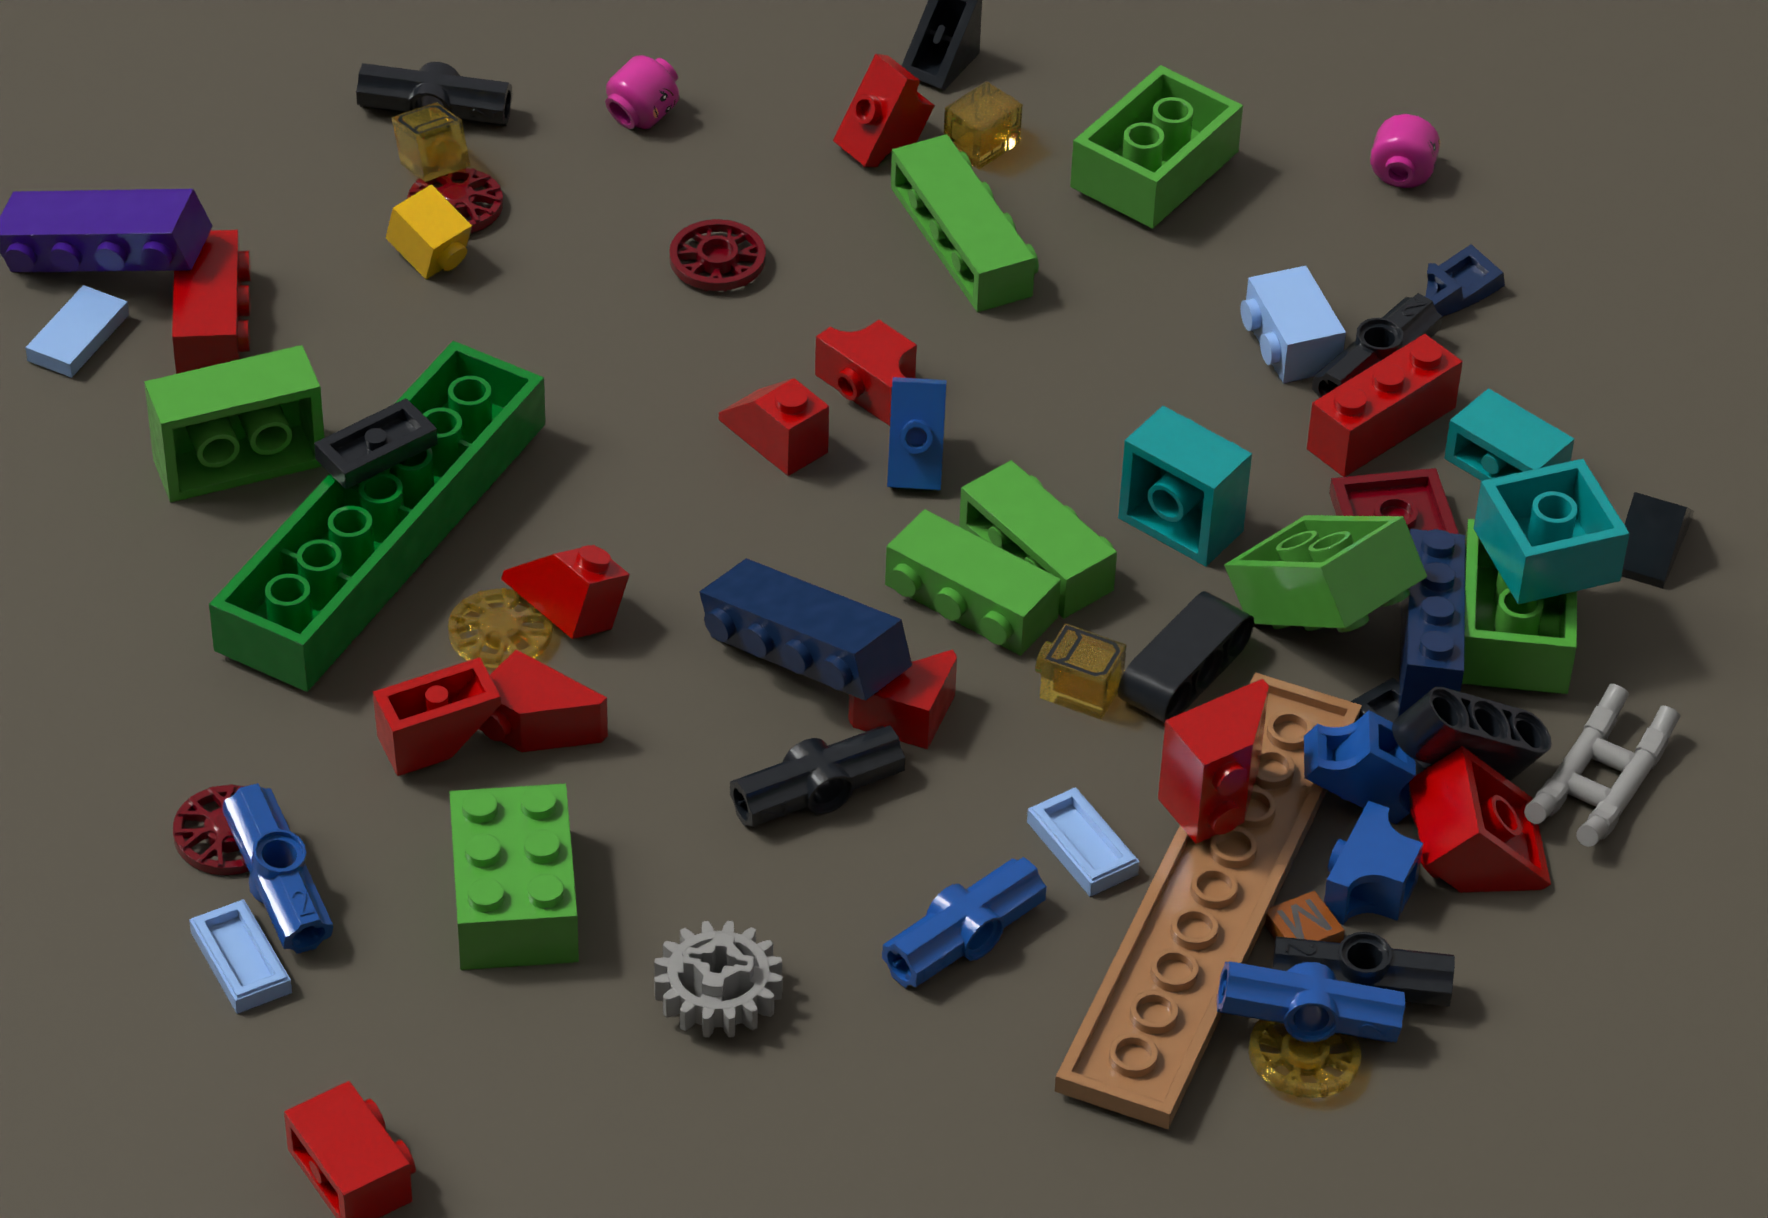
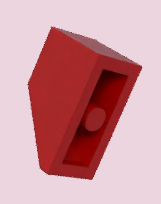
(782, 424)
(572, 589)
(543, 708)
(433, 714)

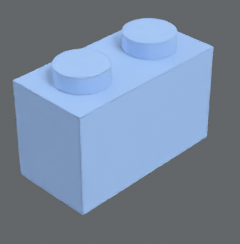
(1292, 323)

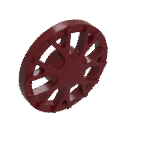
(464, 198)
(717, 255)
(215, 832)

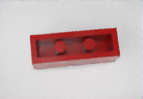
(211, 304)
(1384, 405)

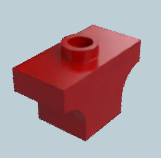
(883, 113)
(864, 364)

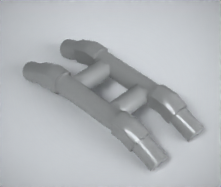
(1593, 745)

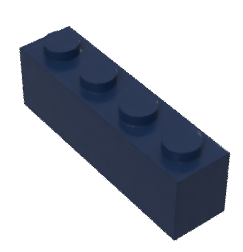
(1433, 619)
(806, 629)

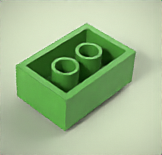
(1156, 146)
(235, 422)
(1327, 571)
(1513, 642)
(514, 876)

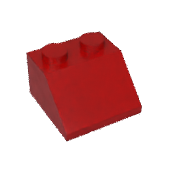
(1213, 761)
(1476, 827)

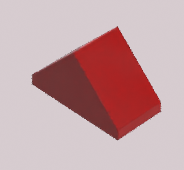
(912, 701)

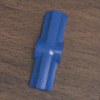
(277, 868)
(964, 922)
(1310, 1002)

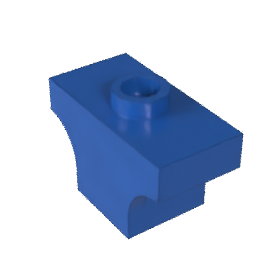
(916, 433)
(1361, 764)
(1372, 868)

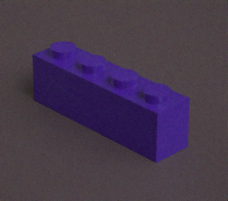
(103, 230)

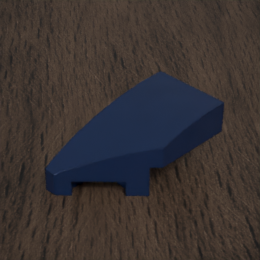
(1462, 281)

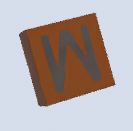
(1304, 919)

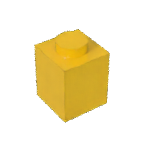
(429, 232)

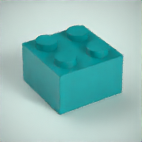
(1184, 485)
(1551, 531)

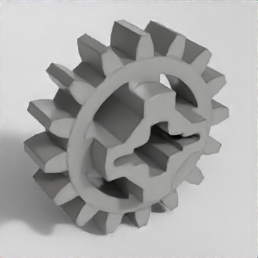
(718, 979)

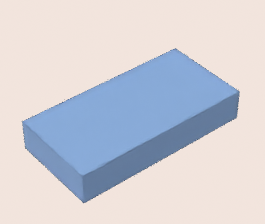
(77, 331)
(1083, 841)
(240, 956)

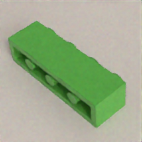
(963, 223)

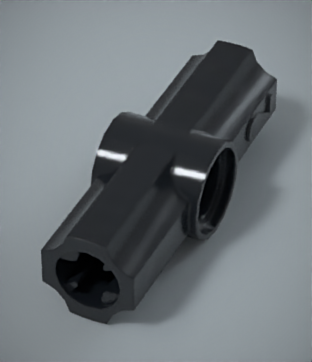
(435, 82)
(1378, 339)
(817, 776)
(1372, 962)

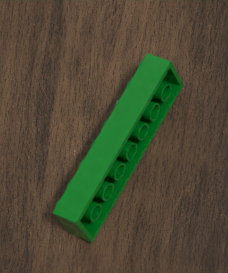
(358, 545)

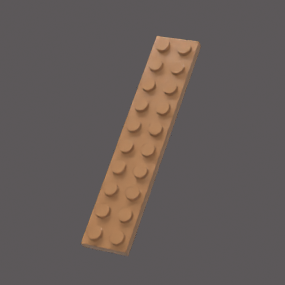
(1197, 914)

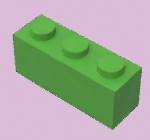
(1033, 525)
(972, 582)

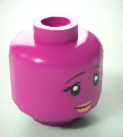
(642, 92)
(1405, 147)

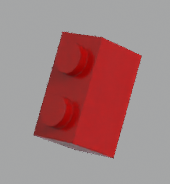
(349, 1154)

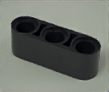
(1186, 657)
(1494, 732)

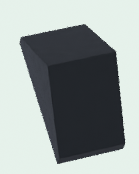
(945, 41)
(1654, 538)

